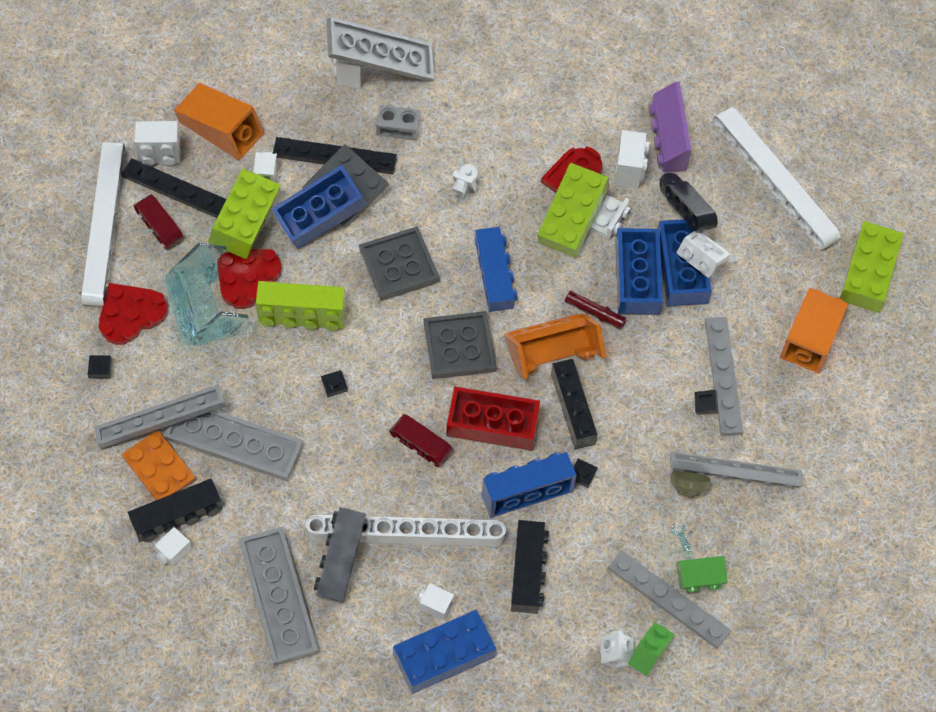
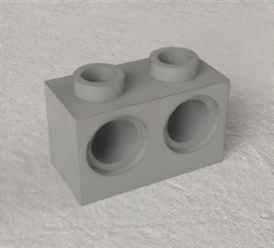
(397, 126)

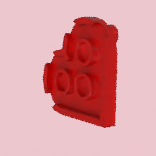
(583, 157)
(240, 276)
(129, 311)

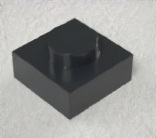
(99, 366)
(334, 383)
(706, 402)
(584, 472)

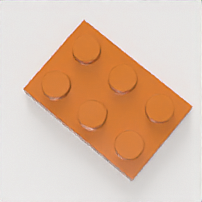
(158, 466)

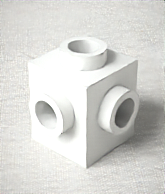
(616, 649)

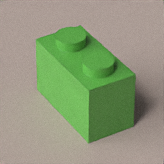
(702, 572)
(651, 649)

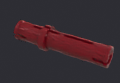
(603, 313)

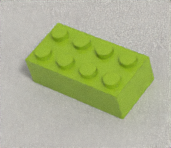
(573, 210)
(244, 213)
(871, 266)
(300, 305)

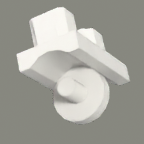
(465, 181)

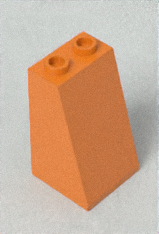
(220, 120)
(814, 330)

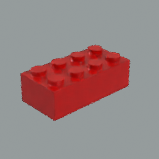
(492, 418)

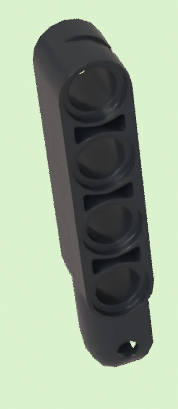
(688, 202)

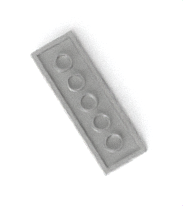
(379, 49)
(238, 442)
(278, 596)

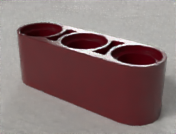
(159, 221)
(421, 439)

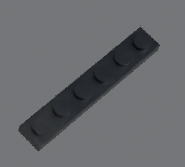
(320, 153)
(173, 188)

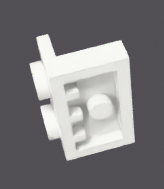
(610, 216)
(702, 253)

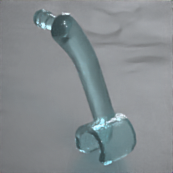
(687, 550)

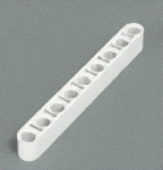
(777, 177)
(102, 224)
(417, 526)

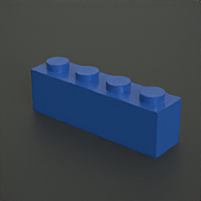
(494, 269)

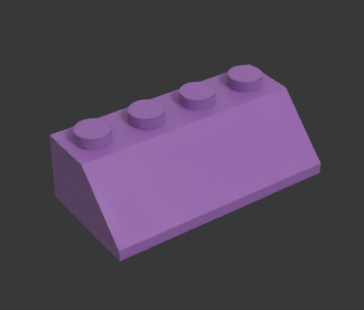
(670, 128)

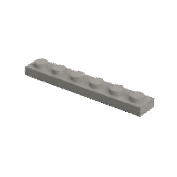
(723, 376)
(159, 416)
(743, 470)
(669, 599)

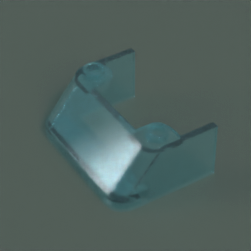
(193, 299)

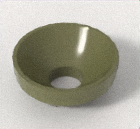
(690, 483)

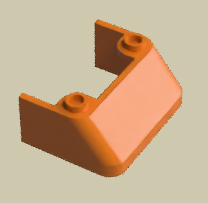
(553, 341)

